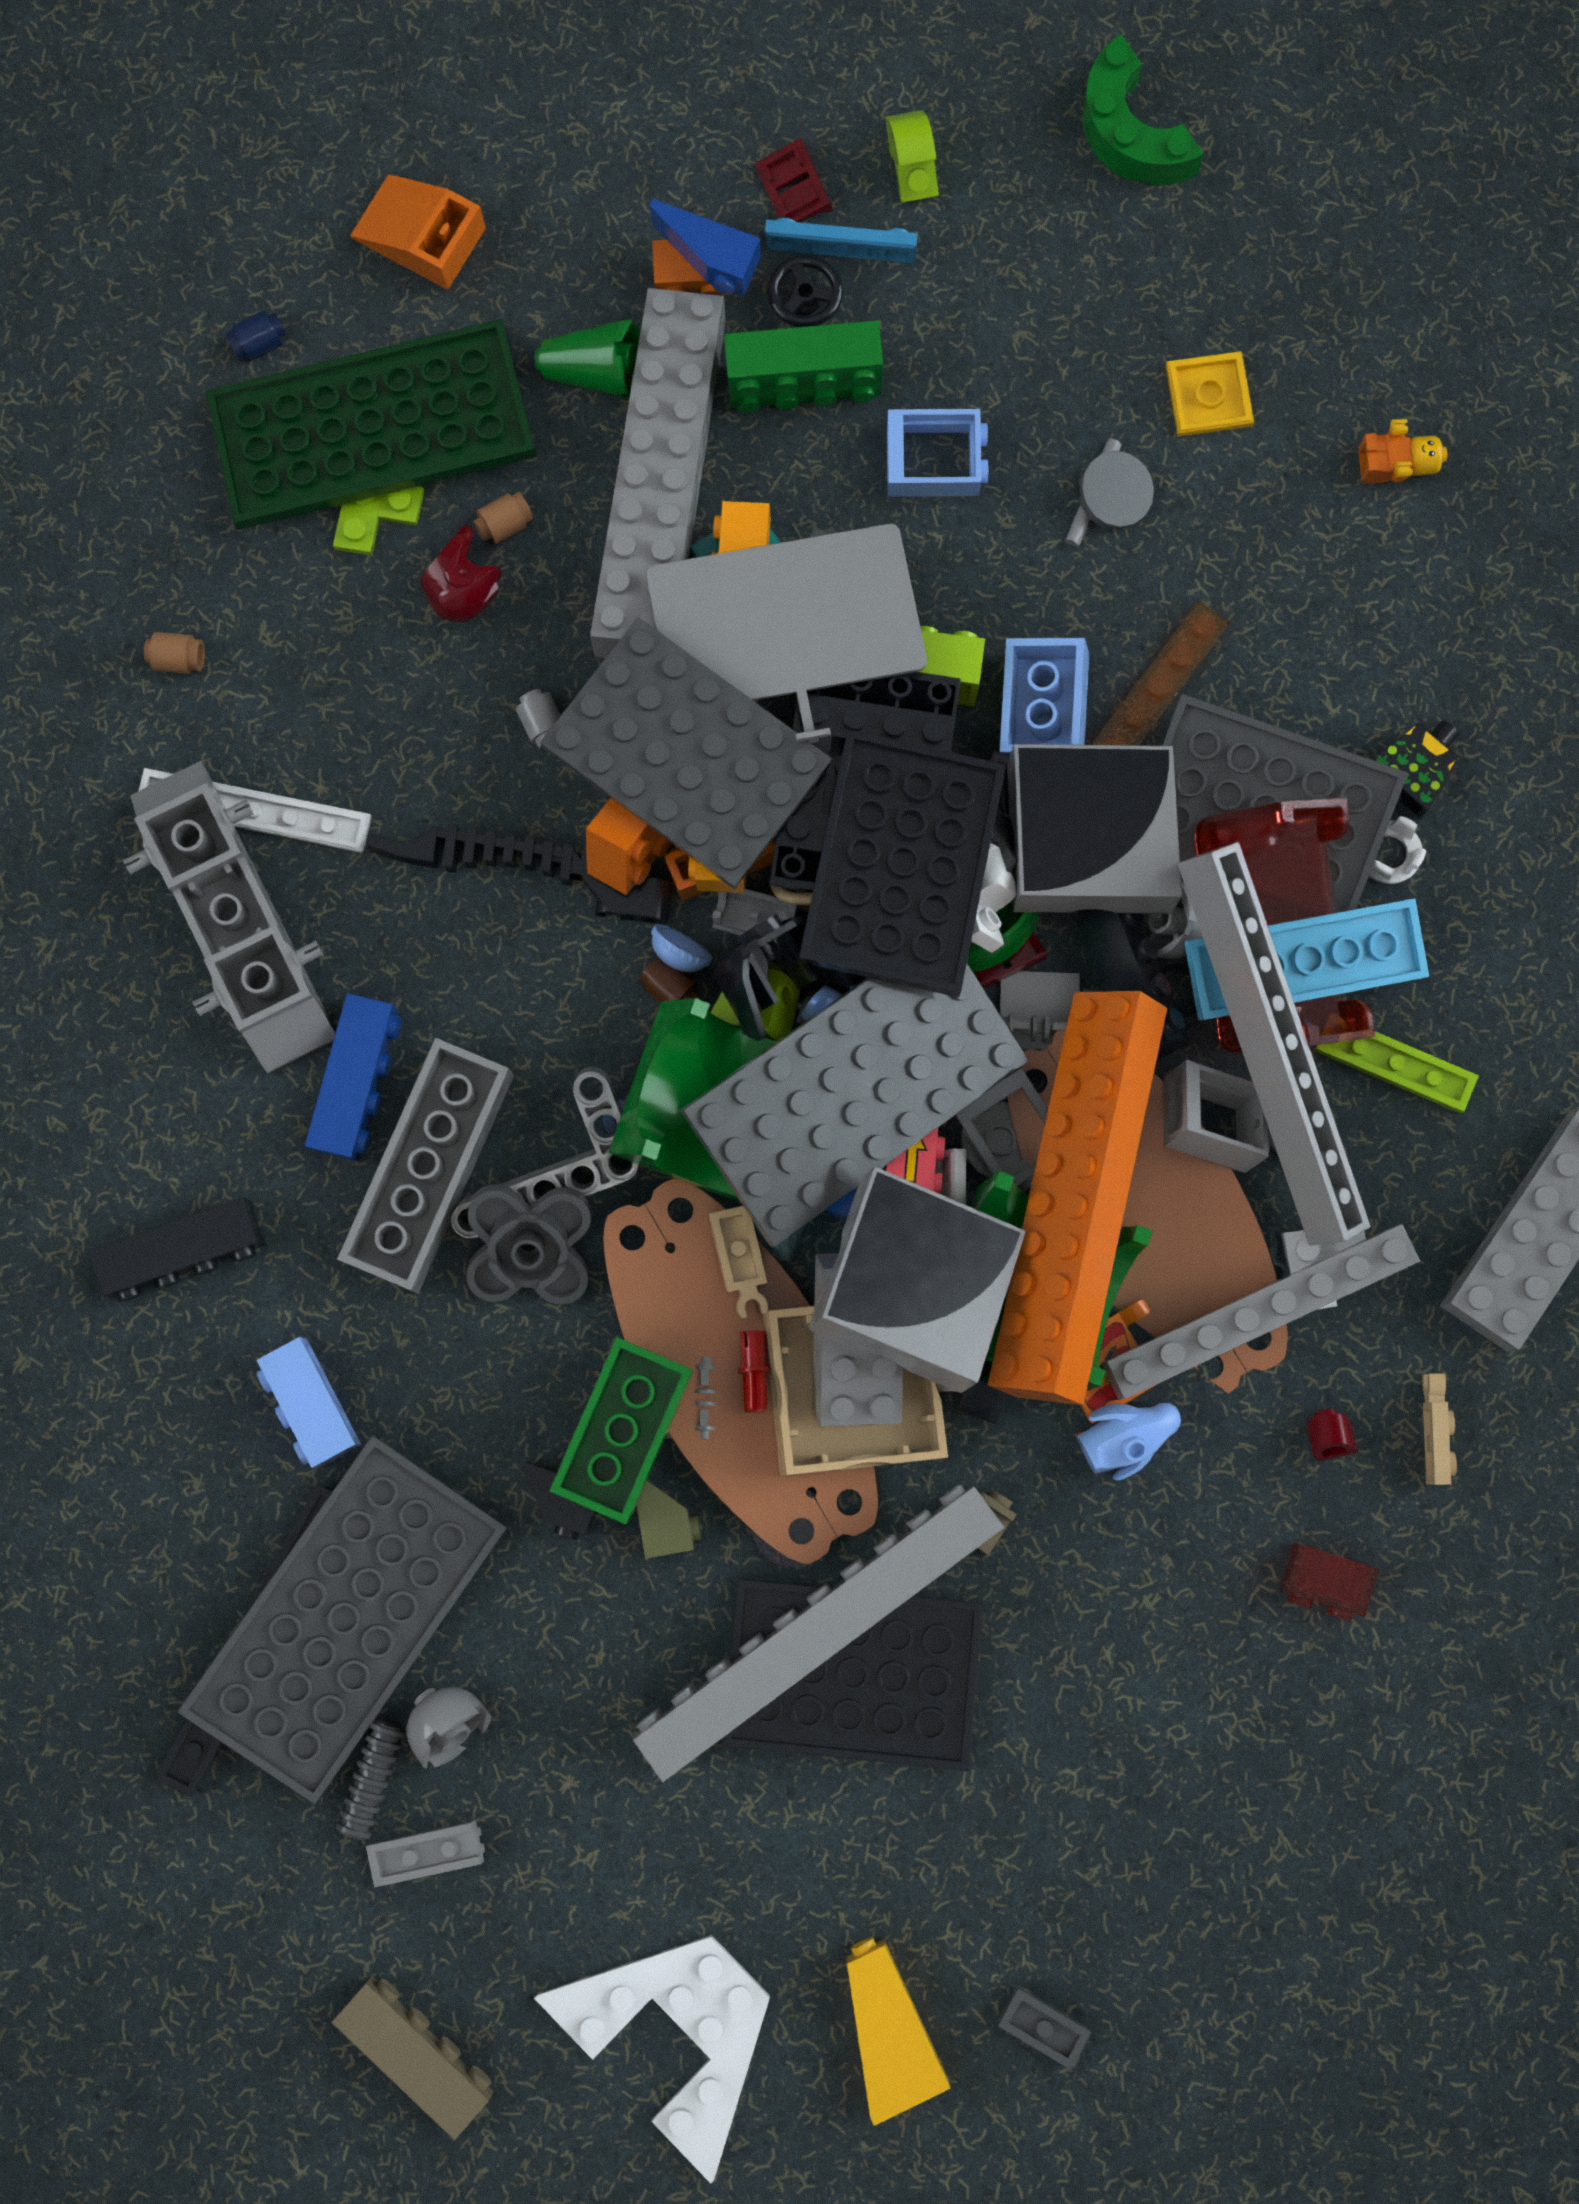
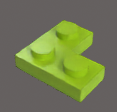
(360, 519)

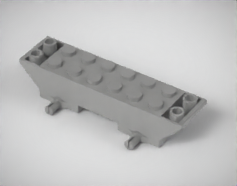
(231, 917)

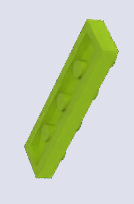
(1406, 1069)

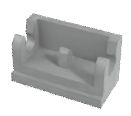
(742, 911)

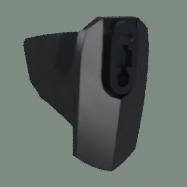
(745, 970)

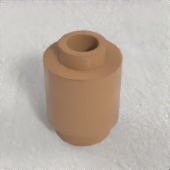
(502, 518)
(174, 653)

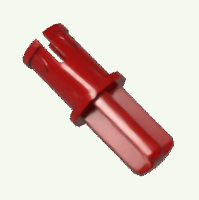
(754, 1370)

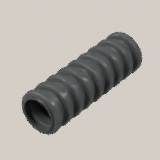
(370, 1780)

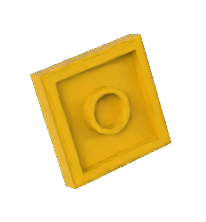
(1209, 394)

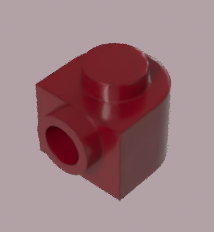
(1331, 1435)

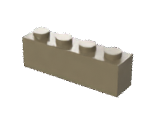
(414, 2056)

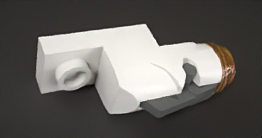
(996, 892)

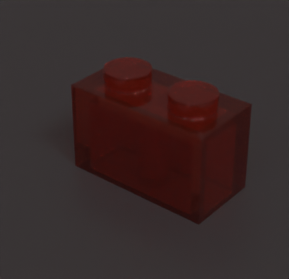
(1329, 1581)

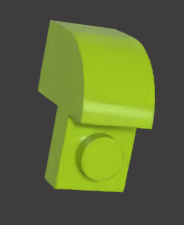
(914, 155)

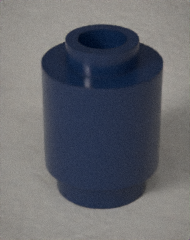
(256, 335)

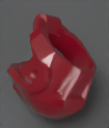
(456, 585)

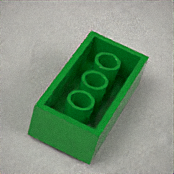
(804, 365)
(621, 1431)

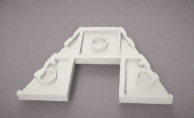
(708, 2000)

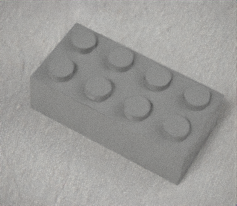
(849, 1383)

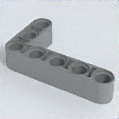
(561, 1172)

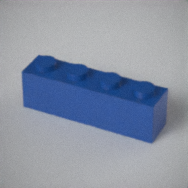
(352, 1078)

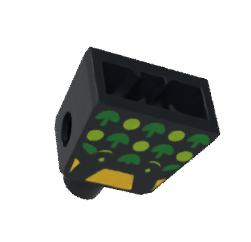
(1426, 760)

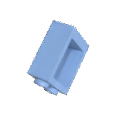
(935, 421)

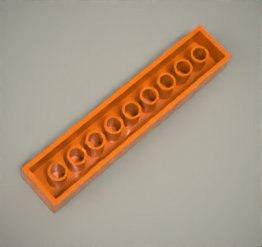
(1078, 1197)

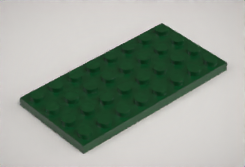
(369, 424)

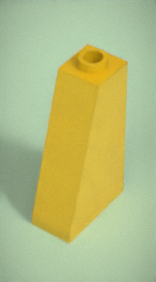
(893, 2042)

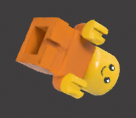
(1397, 456)

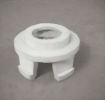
(1404, 831)

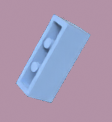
(307, 1403)

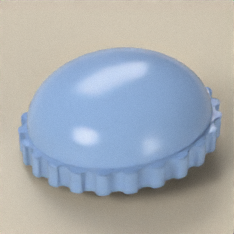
(679, 949)

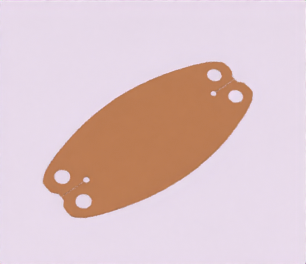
(1203, 1228)
(683, 1313)

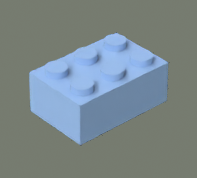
(1044, 692)

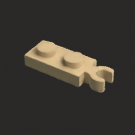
(739, 1256)
(1438, 1426)

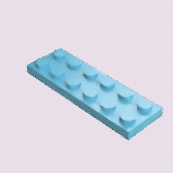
(1328, 955)

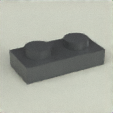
(1044, 2027)

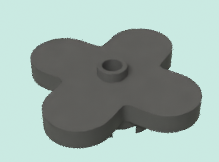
(508, 1264)

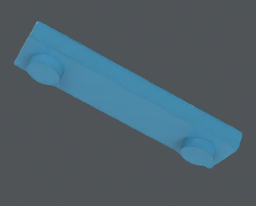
(840, 241)

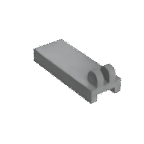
(425, 1853)

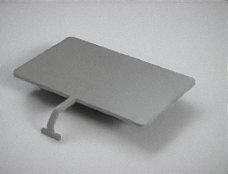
(795, 614)

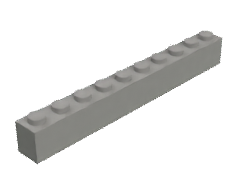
(1274, 1045)

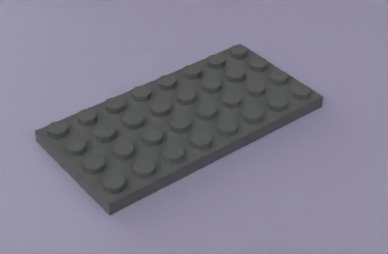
(849, 1095)
(342, 1619)

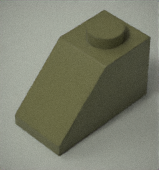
(665, 1523)

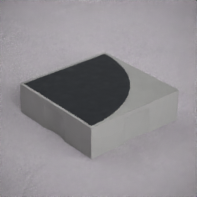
(1094, 828)
(918, 1280)

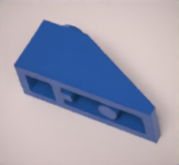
(714, 250)

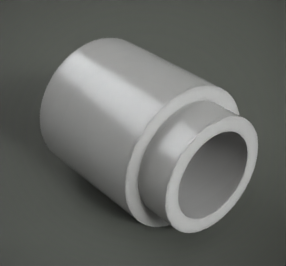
(537, 714)

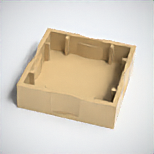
(806, 1446)

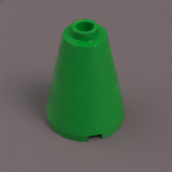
(592, 358)

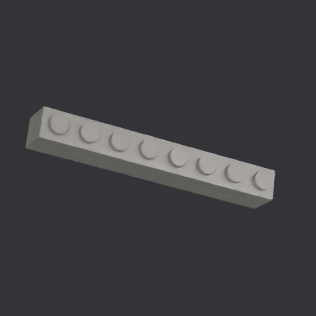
(1260, 1312)

